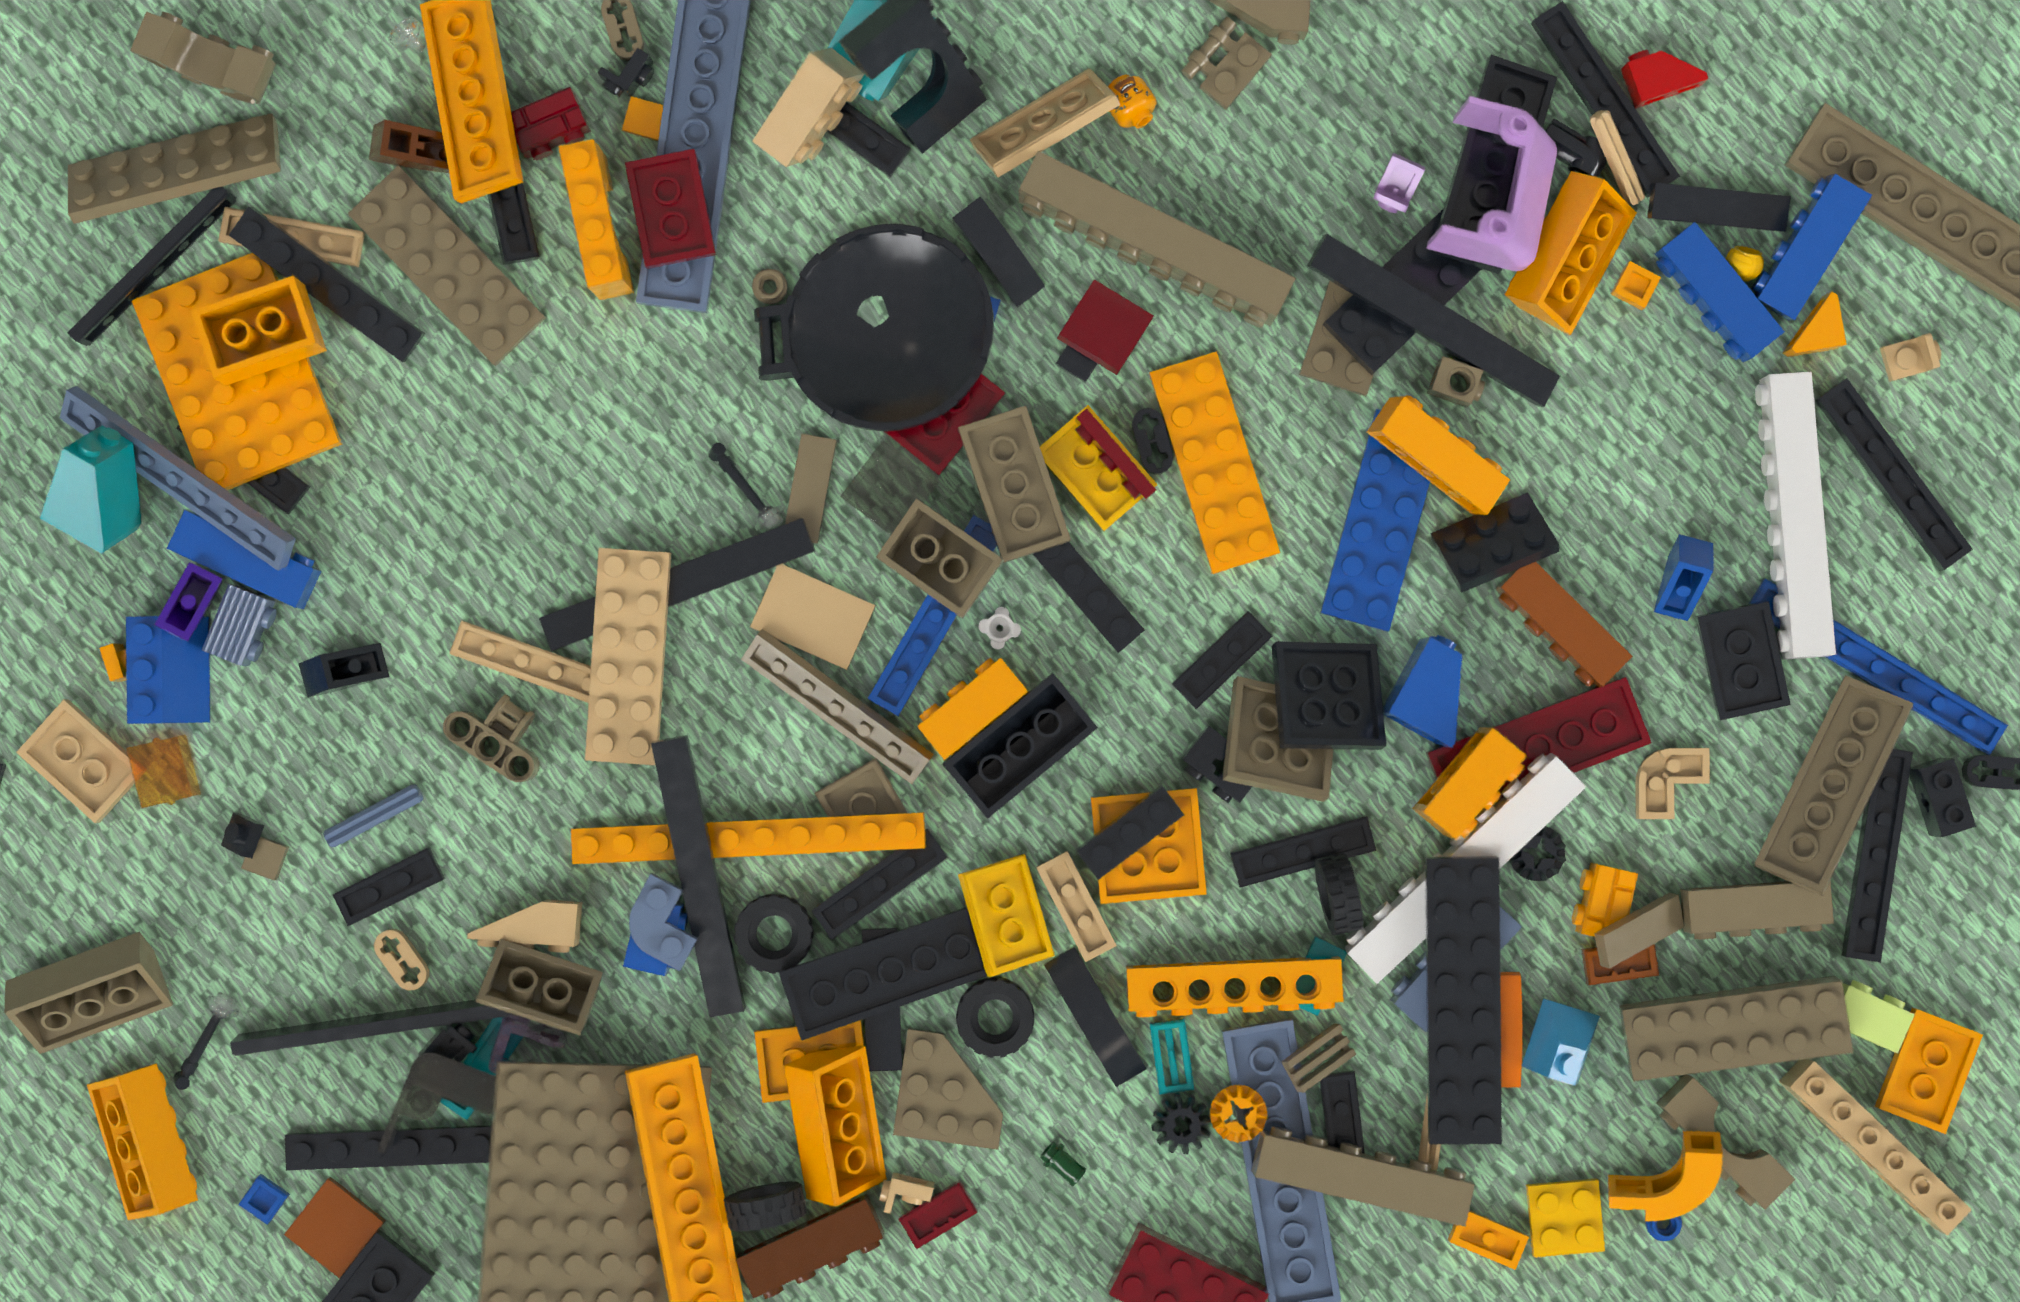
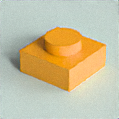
(1635, 285)
(115, 661)

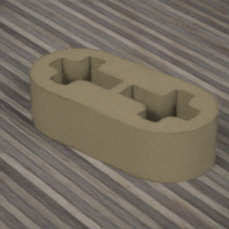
(614, 28)

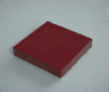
(1105, 327)

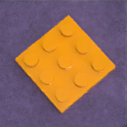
(1163, 867)

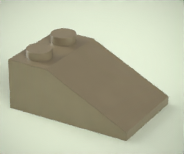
(939, 558)

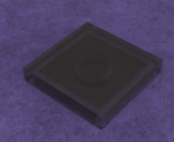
(888, 487)

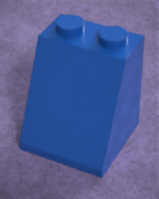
(1428, 691)

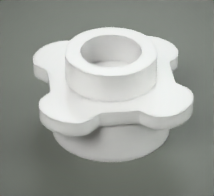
(1009, 630)

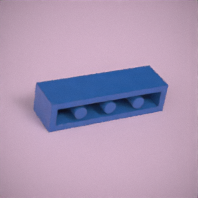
(1811, 245)
(1718, 293)
(215, 550)

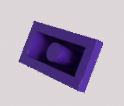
(189, 602)

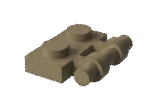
(1234, 71)

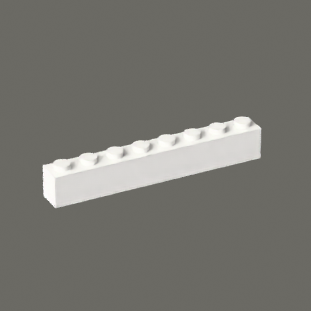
(1795, 515)
(1499, 832)

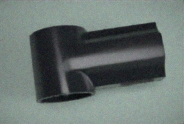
(1575, 150)

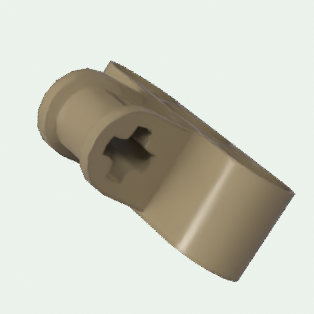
(504, 729)

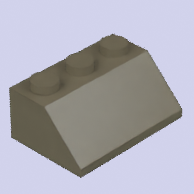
(540, 987)

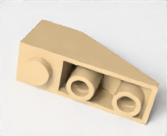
(545, 923)

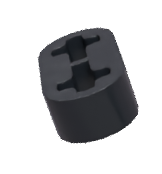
(1160, 438)
(1991, 781)

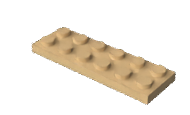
(627, 655)

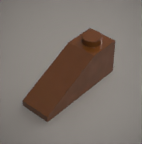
(408, 146)

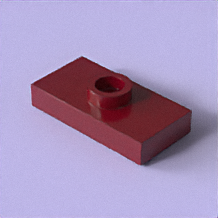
(939, 1215)

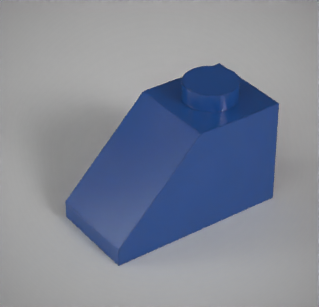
(1685, 577)

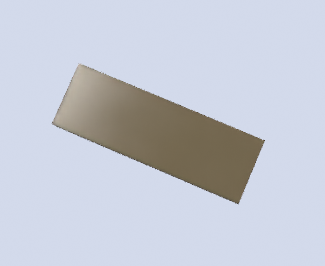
(811, 482)
(1639, 930)

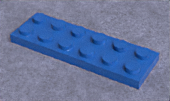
(1375, 539)

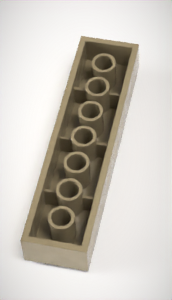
(1154, 240)

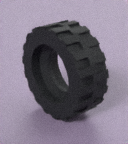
(1338, 893)
(747, 939)
(975, 1036)
(765, 1206)

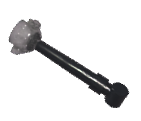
(768, 516)
(221, 1007)

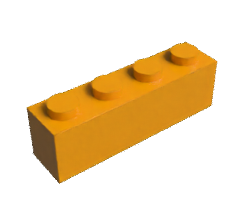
(1438, 454)

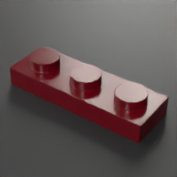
(1113, 456)

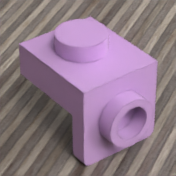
(1398, 184)

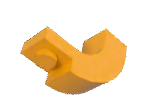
(1677, 1189)

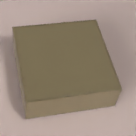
(267, 859)

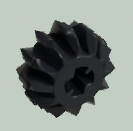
(1168, 1124)

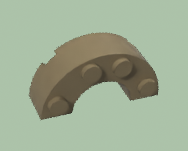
(236, 72)

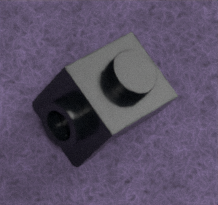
(636, 73)
(451, 1042)

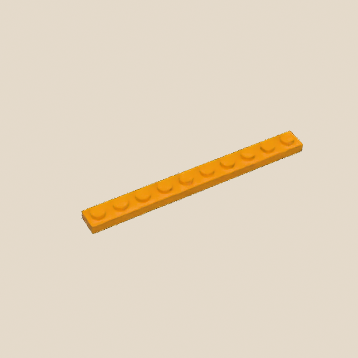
(755, 838)

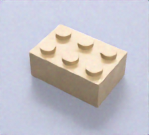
(809, 107)

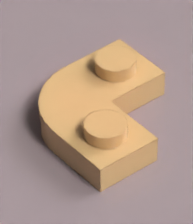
(1660, 772)

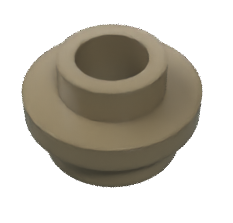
(769, 275)

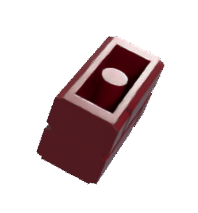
(549, 124)

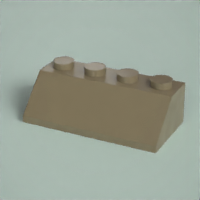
(87, 993)

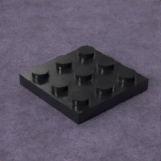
(1328, 696)

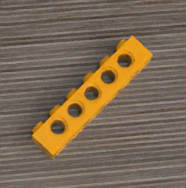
(1143, 978)

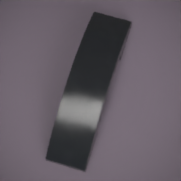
(1095, 1017)

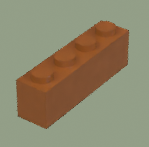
(1563, 623)

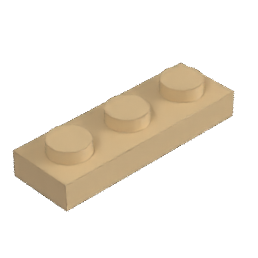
(1076, 906)

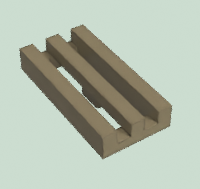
(1341, 1043)

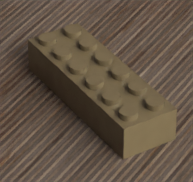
(1736, 1028)

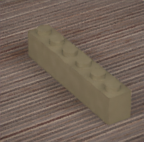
(1363, 1177)

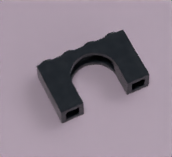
(951, 88)

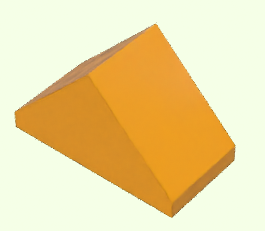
(1821, 330)

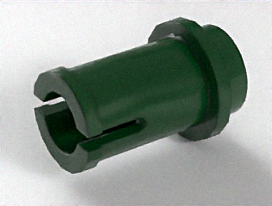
(1062, 1163)

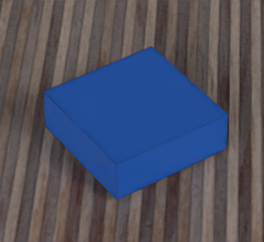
(264, 1199)

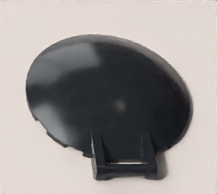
(907, 365)

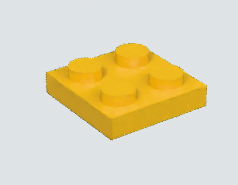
(1565, 1217)

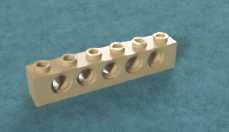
(1875, 1145)

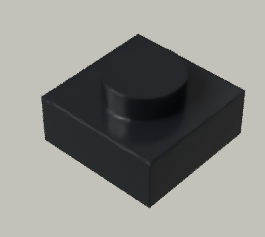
(242, 835)

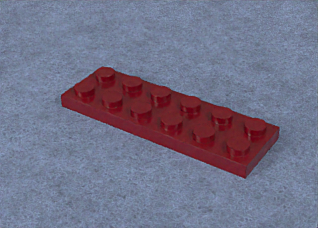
(1576, 730)

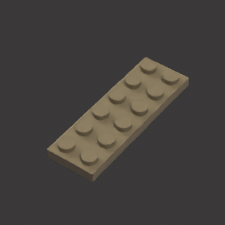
(173, 168)
(446, 265)
(1833, 785)

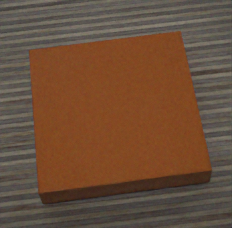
(334, 1227)

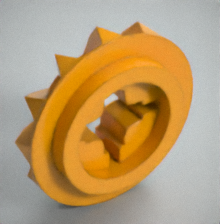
(1245, 1098)

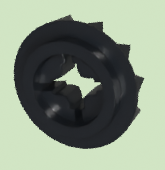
(1545, 868)

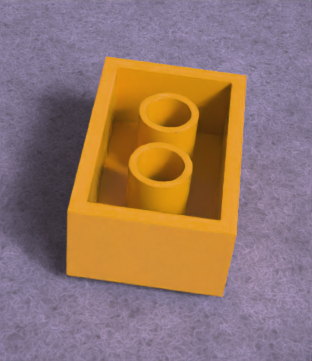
(258, 330)
(971, 707)
(1470, 783)

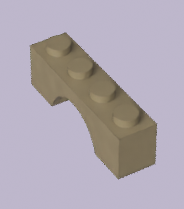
(1756, 1173)

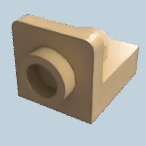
(1911, 357)
(911, 1188)

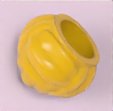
(1746, 262)

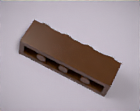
(811, 1246)

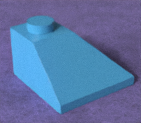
(1560, 1042)

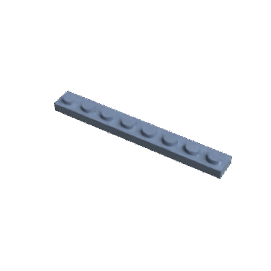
(184, 482)

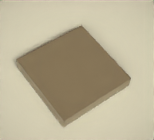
(861, 793)

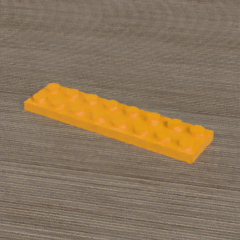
(684, 1181)

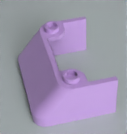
(1512, 236)

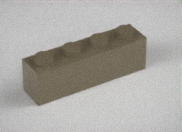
(1754, 906)

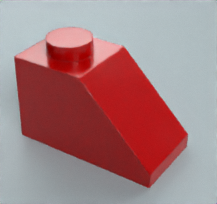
(1659, 76)

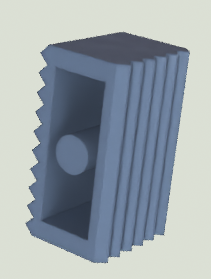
(240, 625)

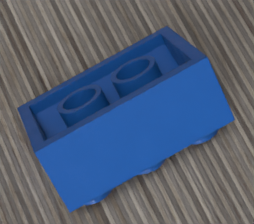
(166, 674)

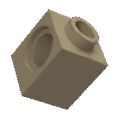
(1441, 387)

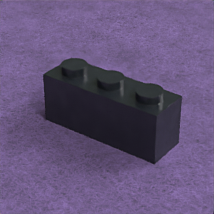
(1129, 832)

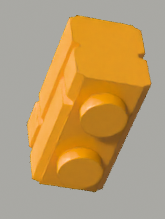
(1605, 898)

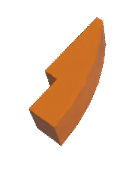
(1511, 1029)

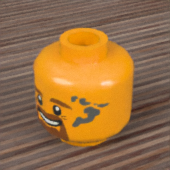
(1135, 101)

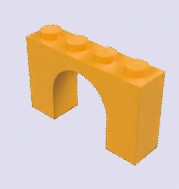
(587, 186)

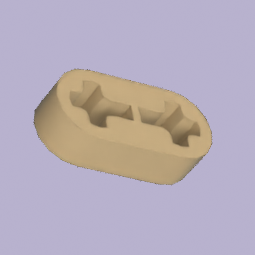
(394, 964)

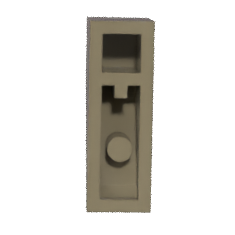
(1275, 18)

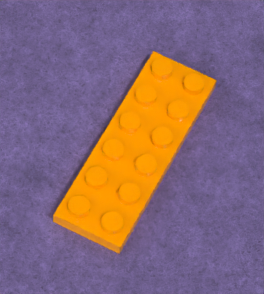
(471, 97)
(1214, 462)

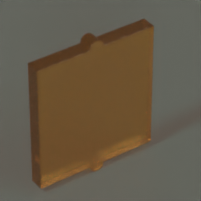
(163, 771)

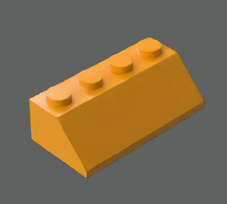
(1572, 251)
(835, 1124)
(143, 1142)

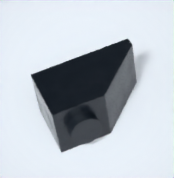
(343, 669)

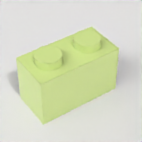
(1876, 1019)

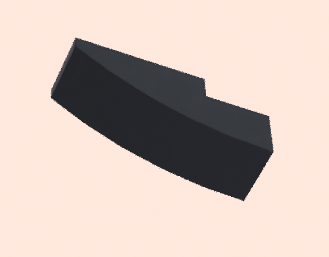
(998, 251)

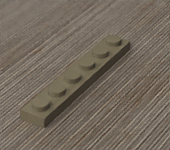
(837, 706)

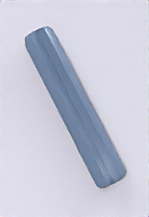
(373, 815)

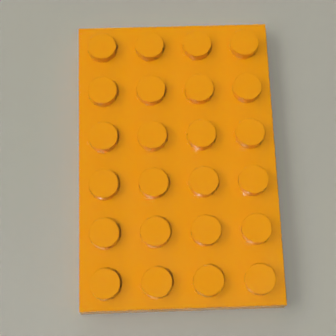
(243, 426)

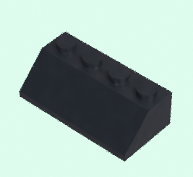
(1019, 745)

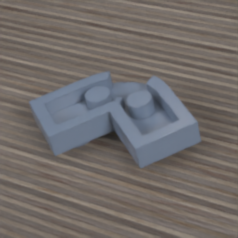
(650, 925)

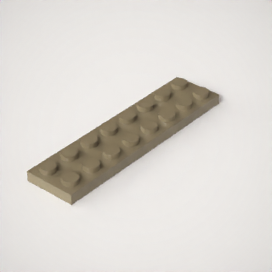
(1915, 203)

